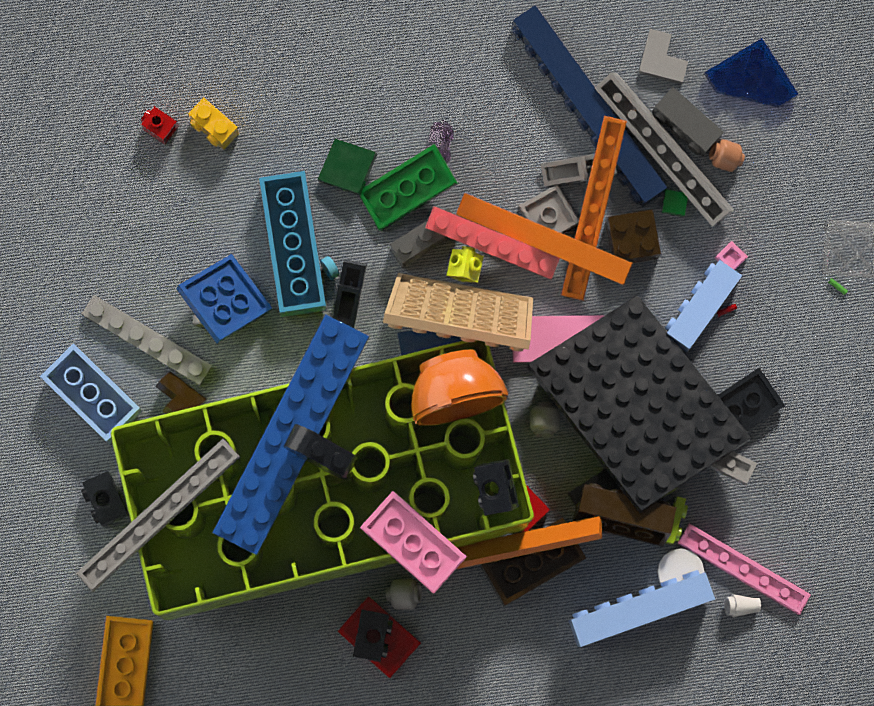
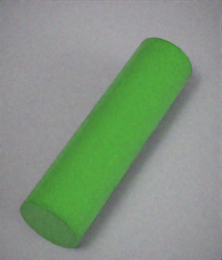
(838, 286)

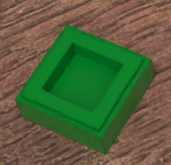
(674, 203)

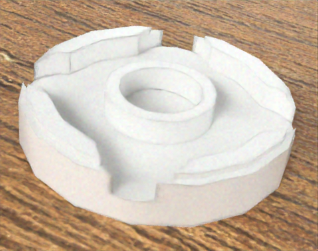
(678, 563)

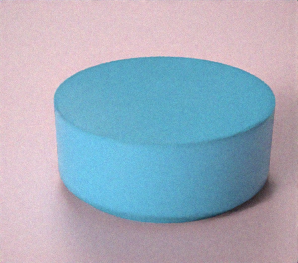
(329, 267)

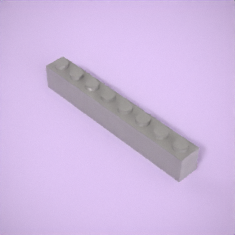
(664, 149)

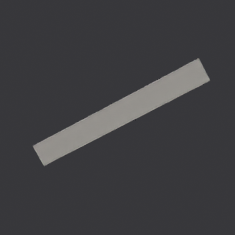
(157, 515)

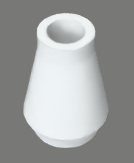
(741, 605)

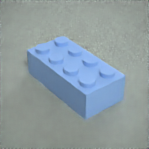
(90, 392)

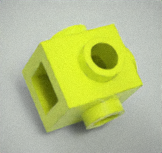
(465, 264)

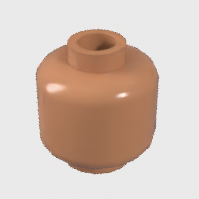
(726, 155)

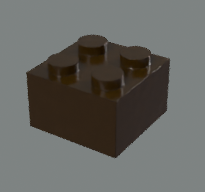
(633, 236)

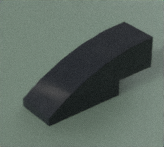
(349, 292)

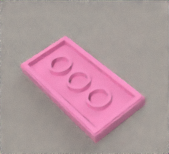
(550, 332)
(413, 542)

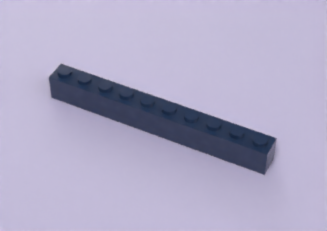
(585, 102)

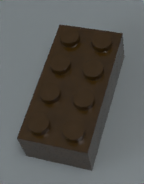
(622, 518)
(521, 574)

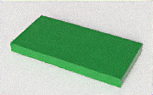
(407, 187)

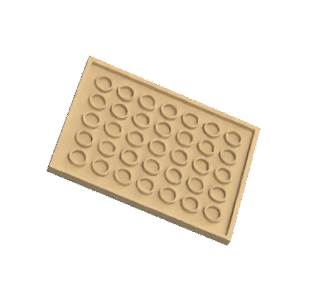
(460, 312)

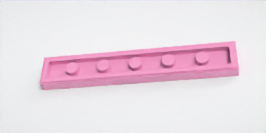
(744, 569)

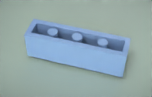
(703, 305)

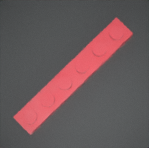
(492, 242)

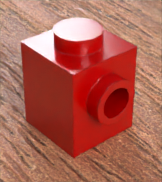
(159, 125)

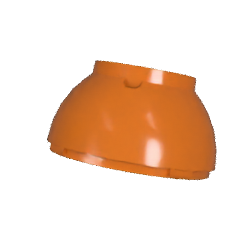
(455, 388)

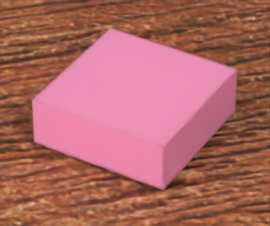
(732, 256)

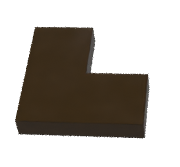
(181, 394)

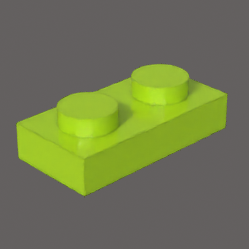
(681, 512)

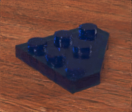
(752, 76)

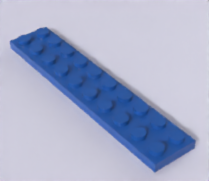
(306, 403)

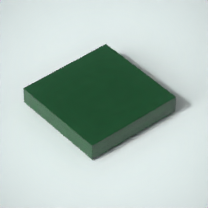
(347, 167)

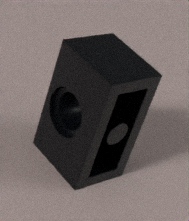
(501, 474)
(115, 509)
(372, 621)

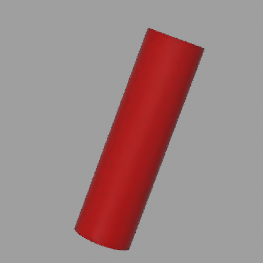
(726, 310)

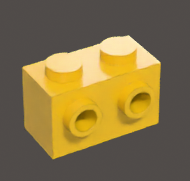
(213, 123)

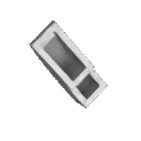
(567, 170)

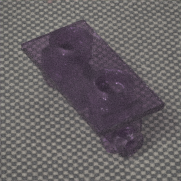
(442, 134)

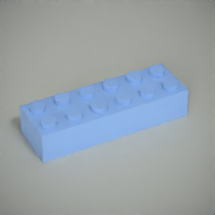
(639, 610)

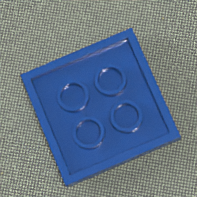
(224, 298)

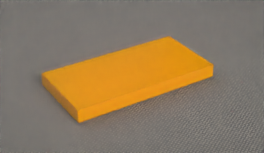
(124, 662)

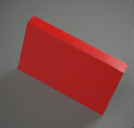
(400, 641)

